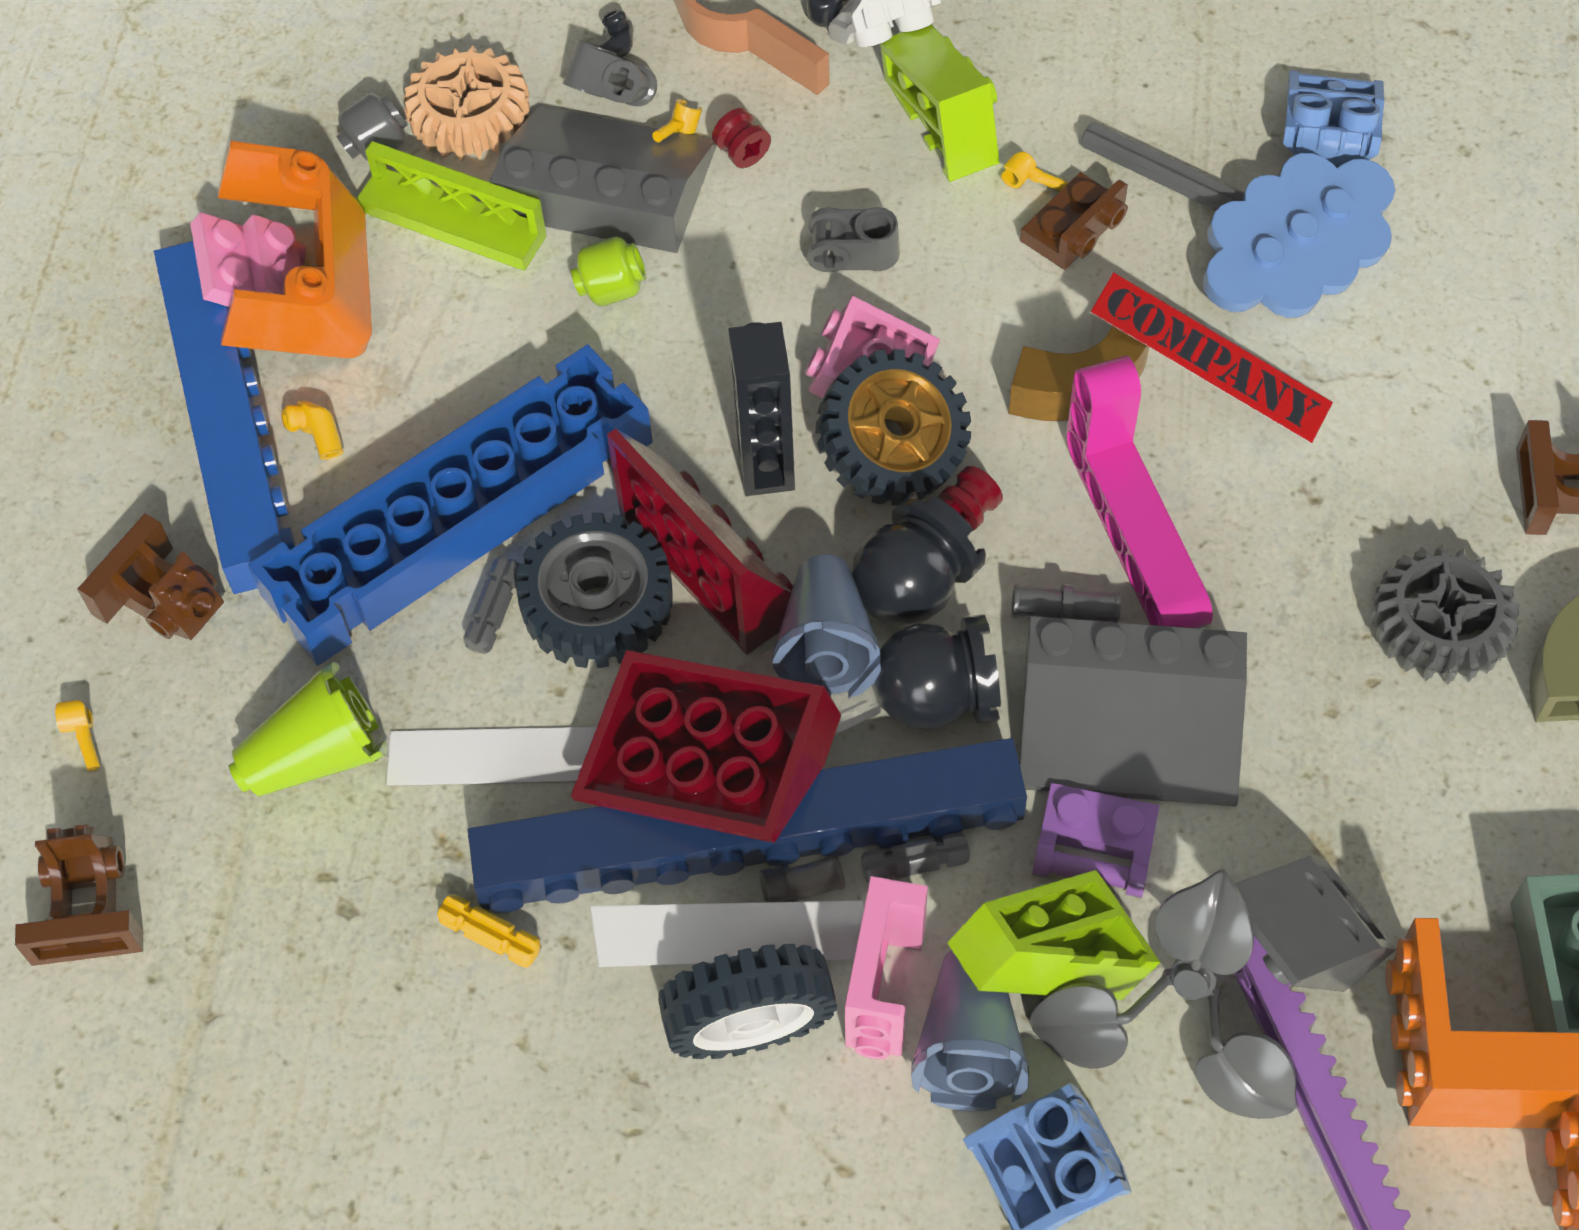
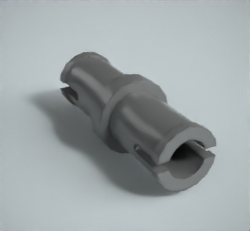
(1065, 603)

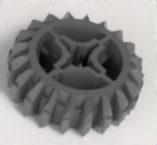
(1465, 596)

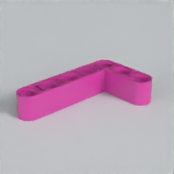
(1125, 498)

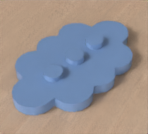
(1298, 235)

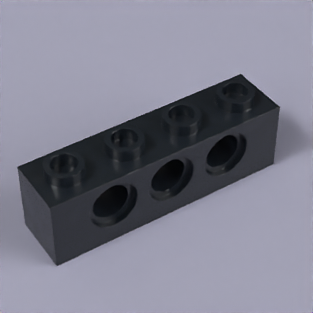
(762, 407)

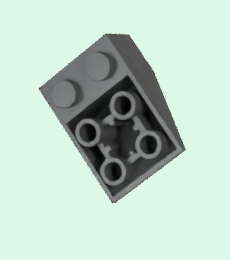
(1312, 926)

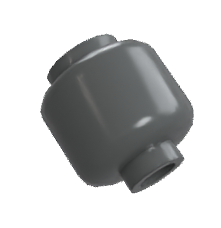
(368, 121)

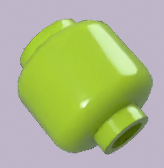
(609, 271)

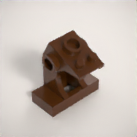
(1542, 478)
(134, 574)
(76, 861)

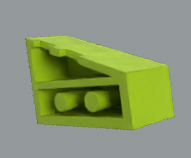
(947, 96)
(1054, 939)

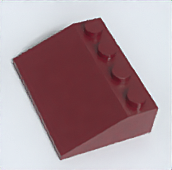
(699, 543)
(707, 746)

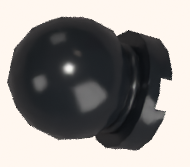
(913, 564)
(938, 674)

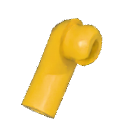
(317, 422)

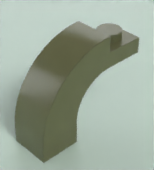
(1556, 669)

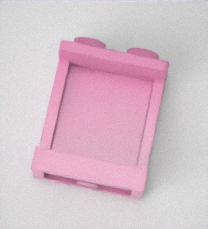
(894, 917)

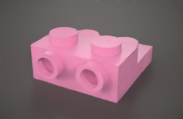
(243, 256)
(860, 332)

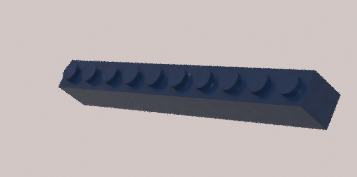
(843, 810)

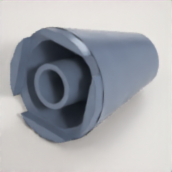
(827, 631)
(969, 1045)

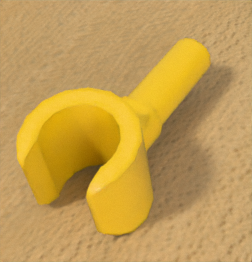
(683, 120)
(1023, 167)
(76, 717)

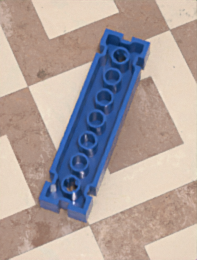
(449, 504)

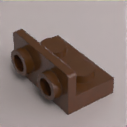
(1075, 220)

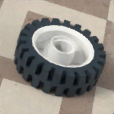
(747, 1001)

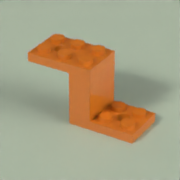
(1481, 1075)

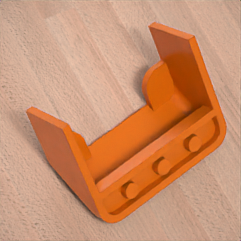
(323, 305)

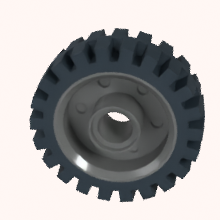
(601, 623)

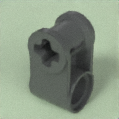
(605, 75)
(857, 239)

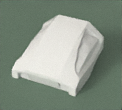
(871, 20)

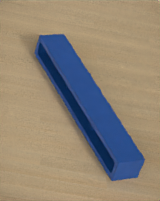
(223, 422)

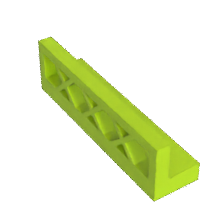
(451, 211)

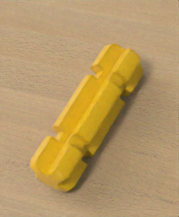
(489, 930)

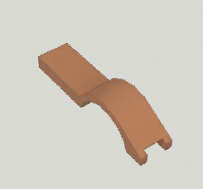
(763, 37)

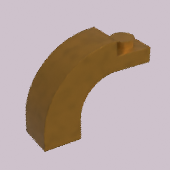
(1045, 378)

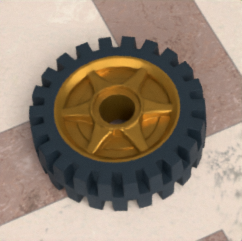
(918, 402)

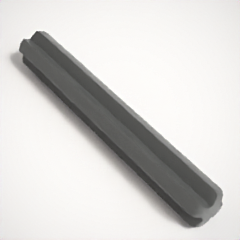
(1158, 167)

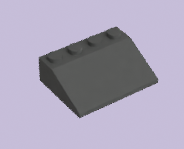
(606, 176)
(1134, 710)

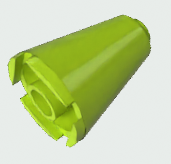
(308, 737)

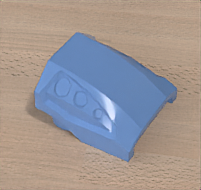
(1333, 117)
(1049, 1161)

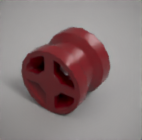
(741, 138)
(973, 495)

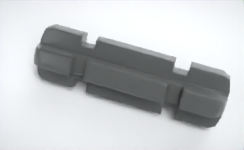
(491, 605)
(916, 857)

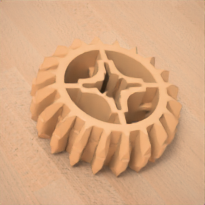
(466, 102)

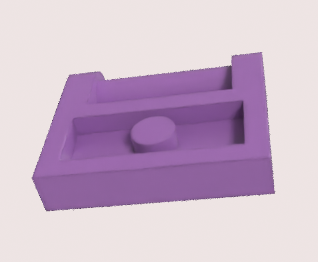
(1101, 826)

